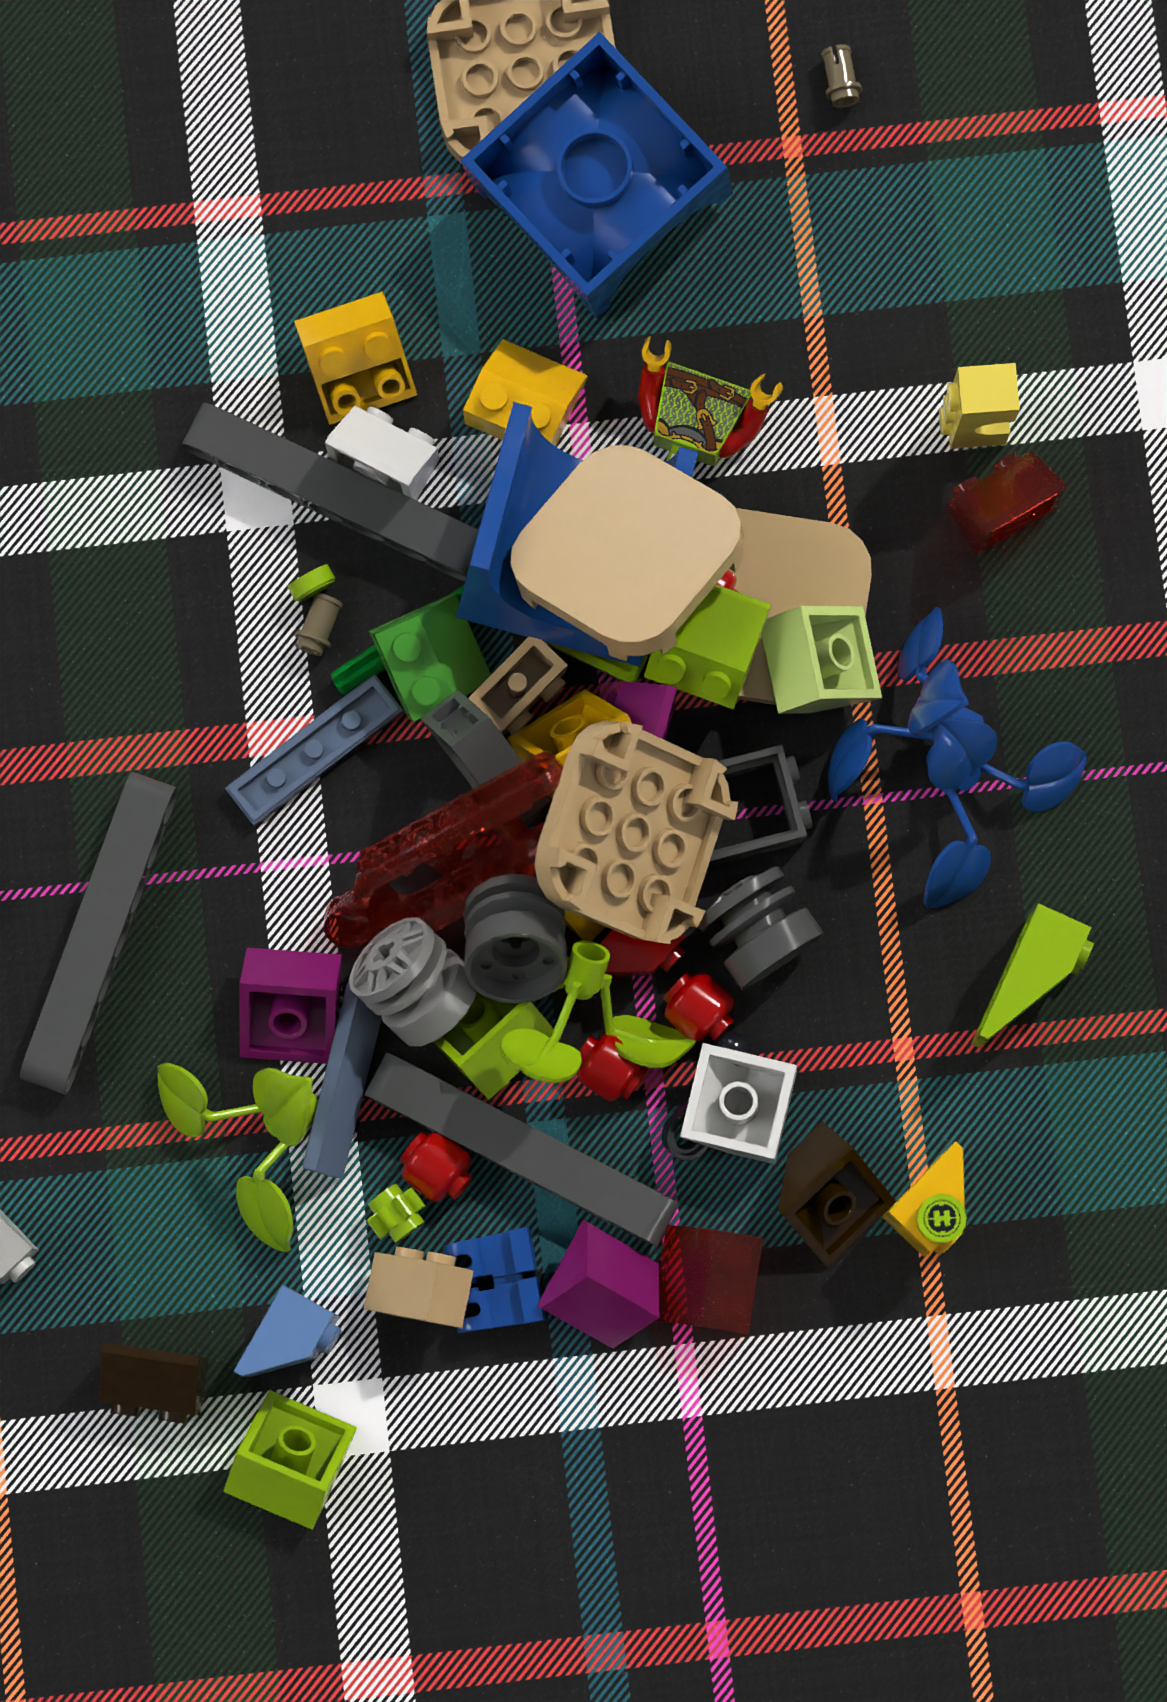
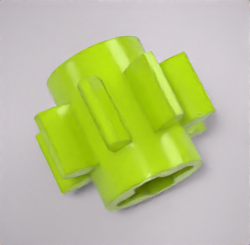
(396, 1213)

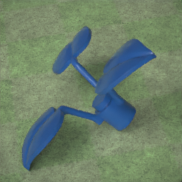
(939, 700)
(956, 763)

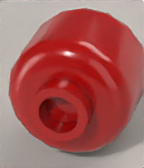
(699, 1007)
(606, 1070)
(436, 1166)

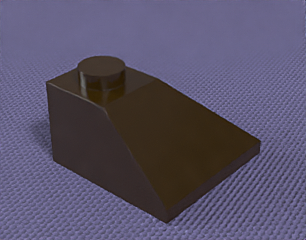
(830, 1194)

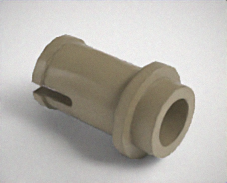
(841, 79)
(318, 625)

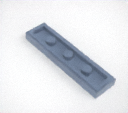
(314, 750)
(342, 1088)

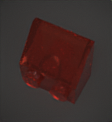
(1006, 500)
(708, 1278)

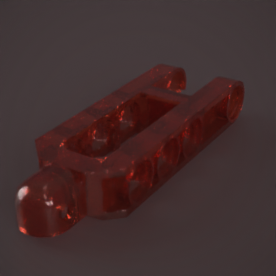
(494, 804)

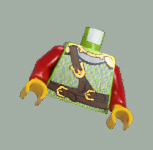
(699, 410)

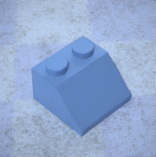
(289, 1334)

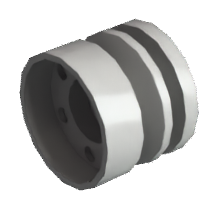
(412, 982)

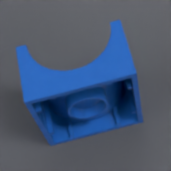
(522, 483)

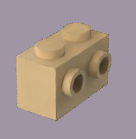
(519, 684)
(419, 1288)

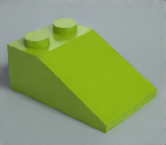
(1042, 958)

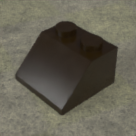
(152, 1380)

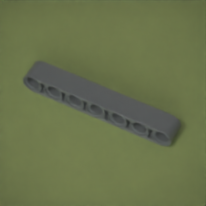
(332, 490)
(98, 933)
(521, 1149)

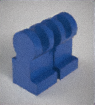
(506, 1259)

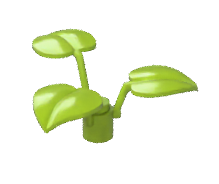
(556, 1062)
(287, 1113)

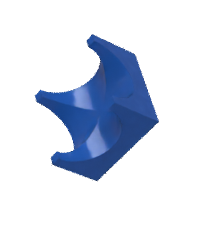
(596, 170)

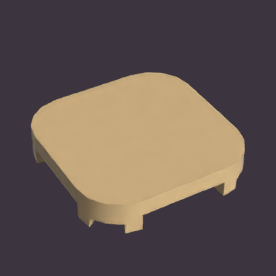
(500, 52)
(627, 550)
(797, 565)
(632, 831)

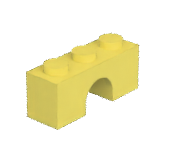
(980, 406)

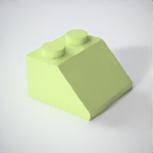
(820, 658)

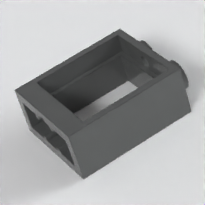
(474, 744)
(796, 812)

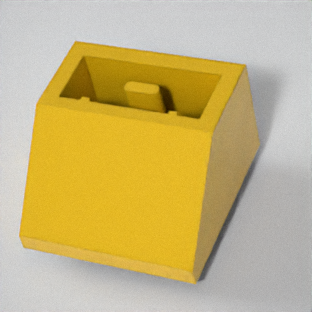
(356, 356)

